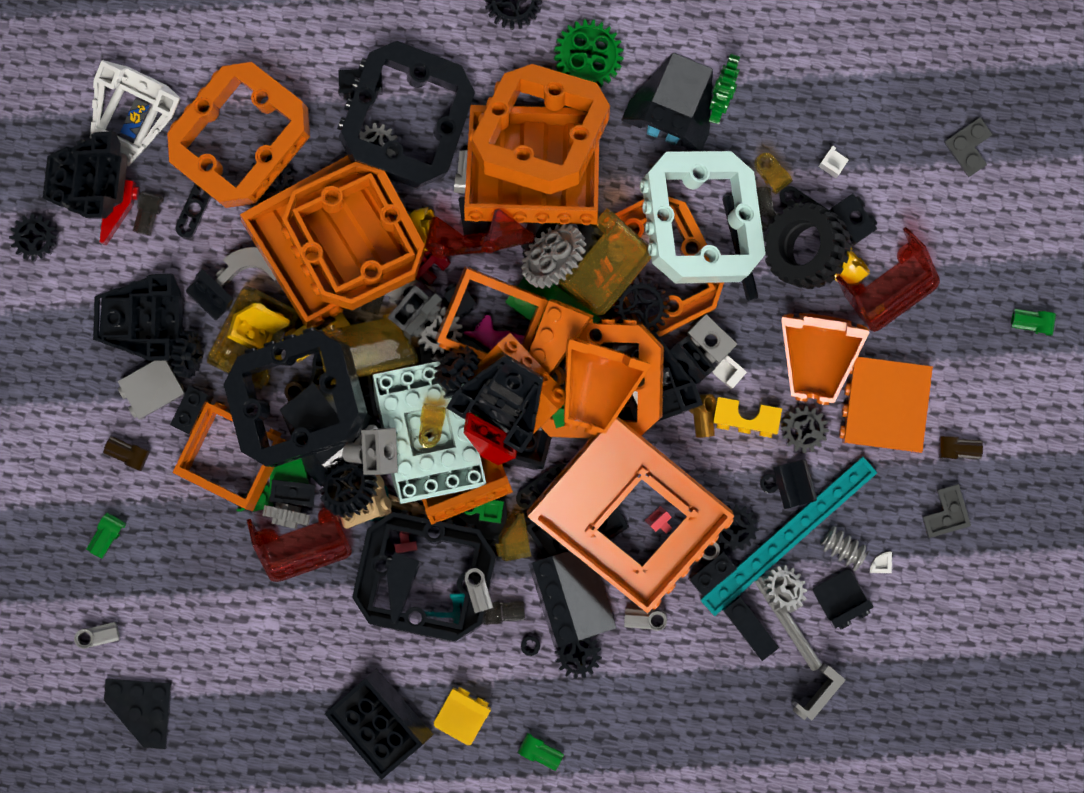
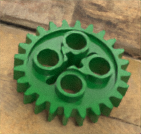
(590, 35)
(724, 89)

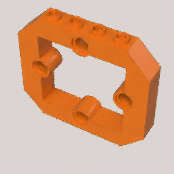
(214, 95)
(520, 164)
(340, 185)
(694, 306)
(649, 395)

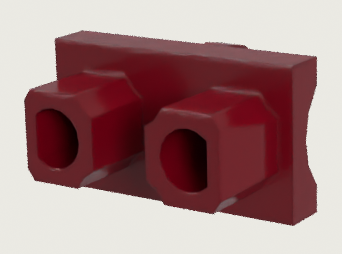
(424, 273)

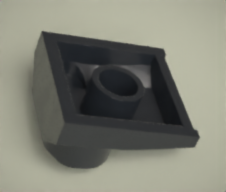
(535, 453)

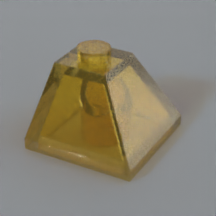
(514, 538)

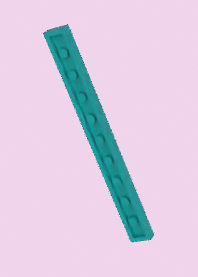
(788, 536)

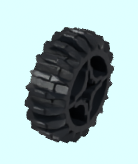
(518, 18)
(658, 301)
(347, 501)

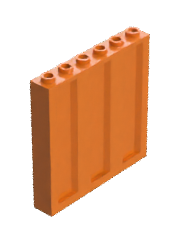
(549, 138)
(345, 238)

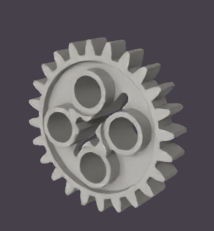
(553, 256)

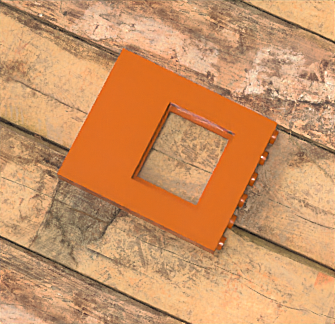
(596, 485)

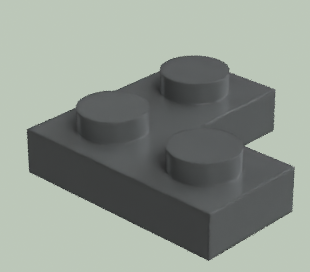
(963, 146)
(428, 312)
(953, 515)

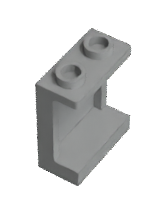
(150, 388)
(822, 696)

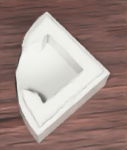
(882, 563)

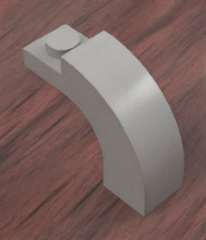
(241, 260)

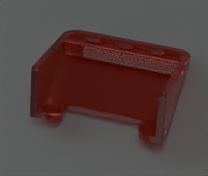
(503, 234)

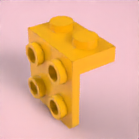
(256, 325)
(462, 715)

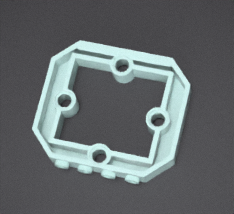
(661, 241)

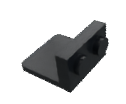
(842, 599)

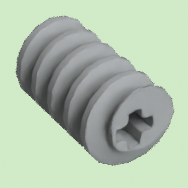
(844, 548)

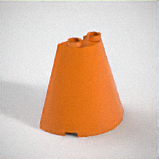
(820, 354)
(598, 384)

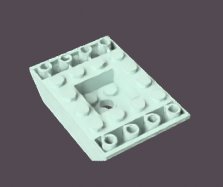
(425, 472)

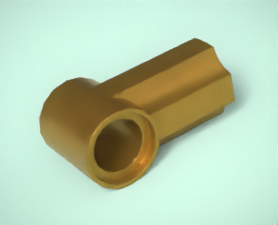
(703, 416)

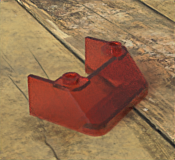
(897, 288)
(301, 549)

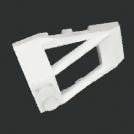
(127, 79)

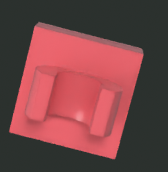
(659, 519)
(405, 545)

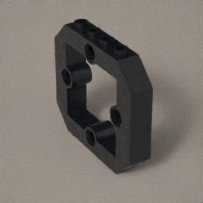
(436, 71)
(243, 397)
(375, 550)

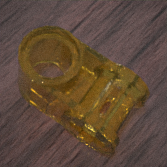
(775, 175)
(431, 421)

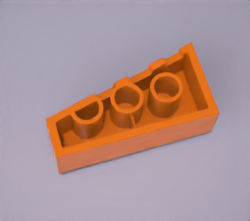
(552, 334)

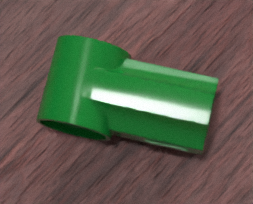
(1034, 321)
(106, 534)
(538, 751)

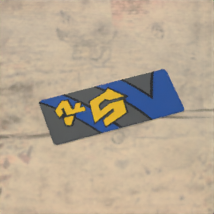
(134, 118)

